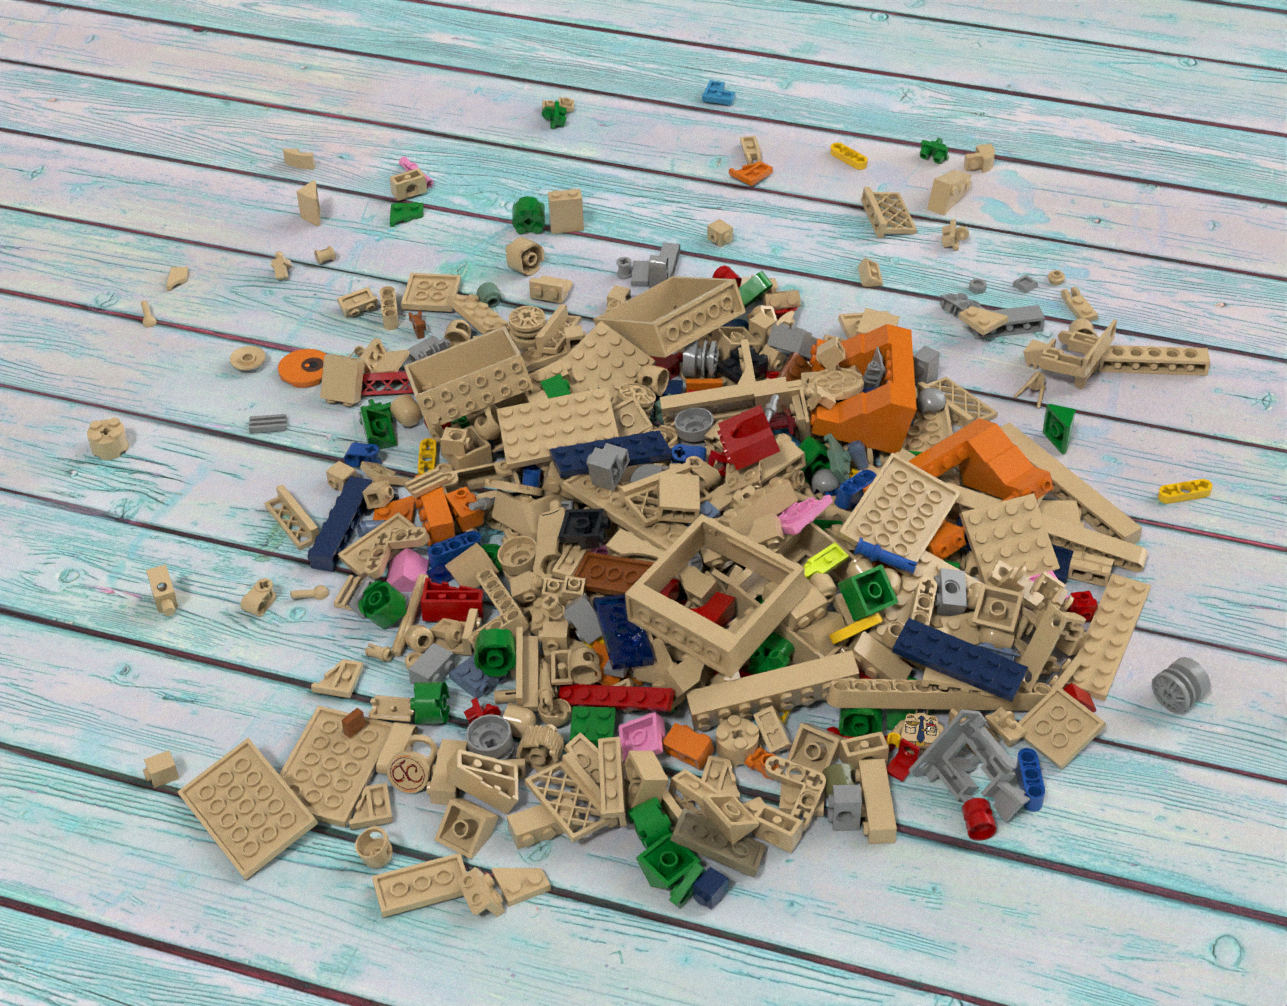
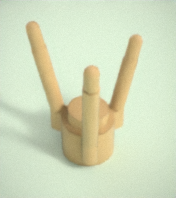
(1036, 382)

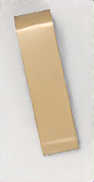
(916, 612)

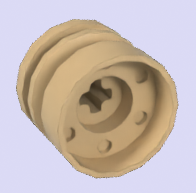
(524, 326)
(643, 394)
(517, 556)

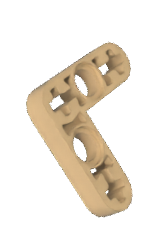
(388, 540)
(807, 788)

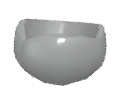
(930, 400)
(824, 481)

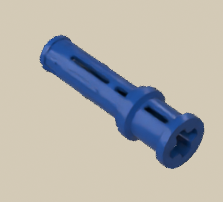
(875, 553)

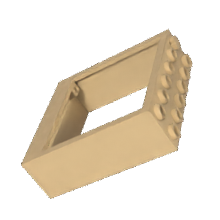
(675, 313)
(468, 377)
(750, 585)
(695, 633)

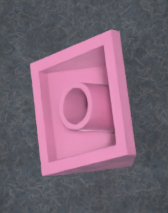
(405, 569)

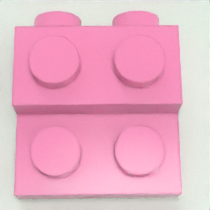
(642, 734)

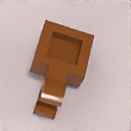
(418, 324)

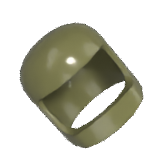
(838, 775)

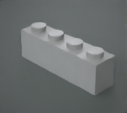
(1020, 321)

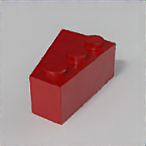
(450, 602)

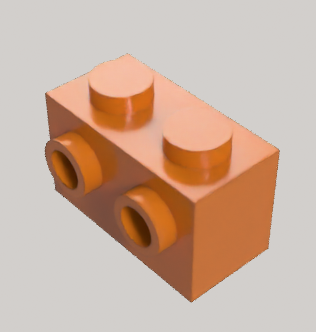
(459, 508)
(688, 746)

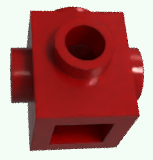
(1084, 605)

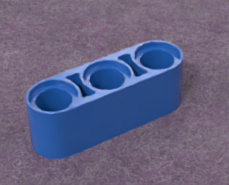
(532, 475)
(852, 490)
(445, 550)
(1030, 778)

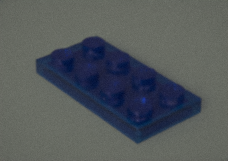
(624, 641)

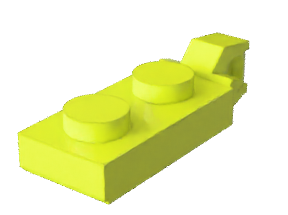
(825, 560)

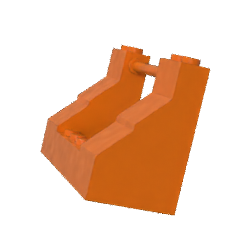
(880, 415)
(986, 463)

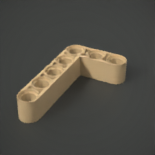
(510, 613)

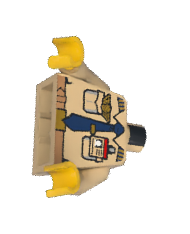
(918, 729)

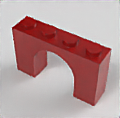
(747, 438)
(717, 609)

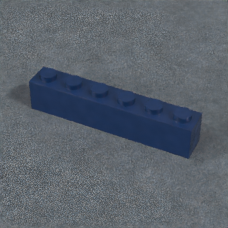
(339, 526)

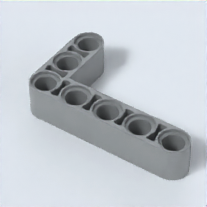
(664, 265)

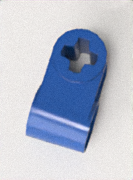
(686, 451)
(362, 452)

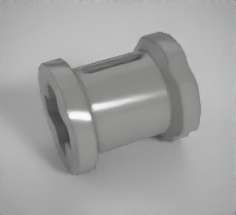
(624, 267)

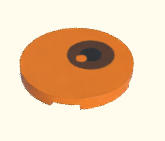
(302, 367)

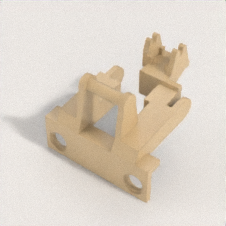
(1057, 361)
(1037, 594)
(1049, 627)
(664, 654)

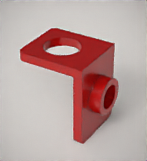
(903, 760)

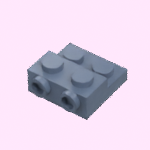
(474, 680)

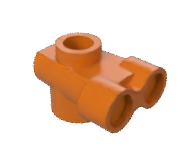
(758, 760)

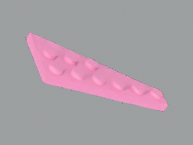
(800, 514)

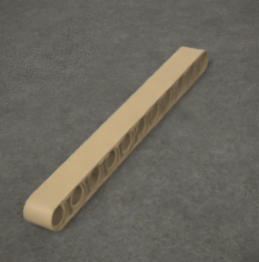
(1067, 534)
(911, 695)

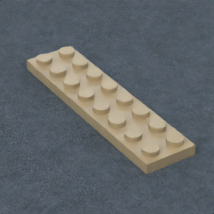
(659, 534)
(1109, 635)

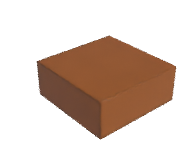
(353, 722)

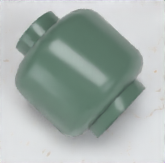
(489, 294)

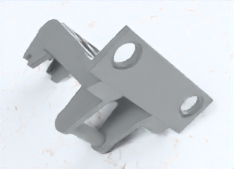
(953, 769)

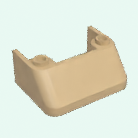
(475, 476)
(523, 511)

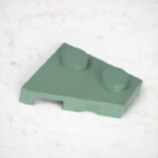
(838, 459)

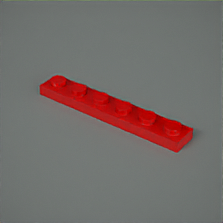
(618, 697)

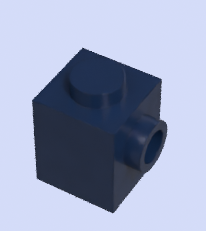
(710, 888)

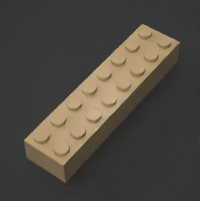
(777, 688)

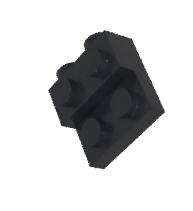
(731, 366)
(584, 527)

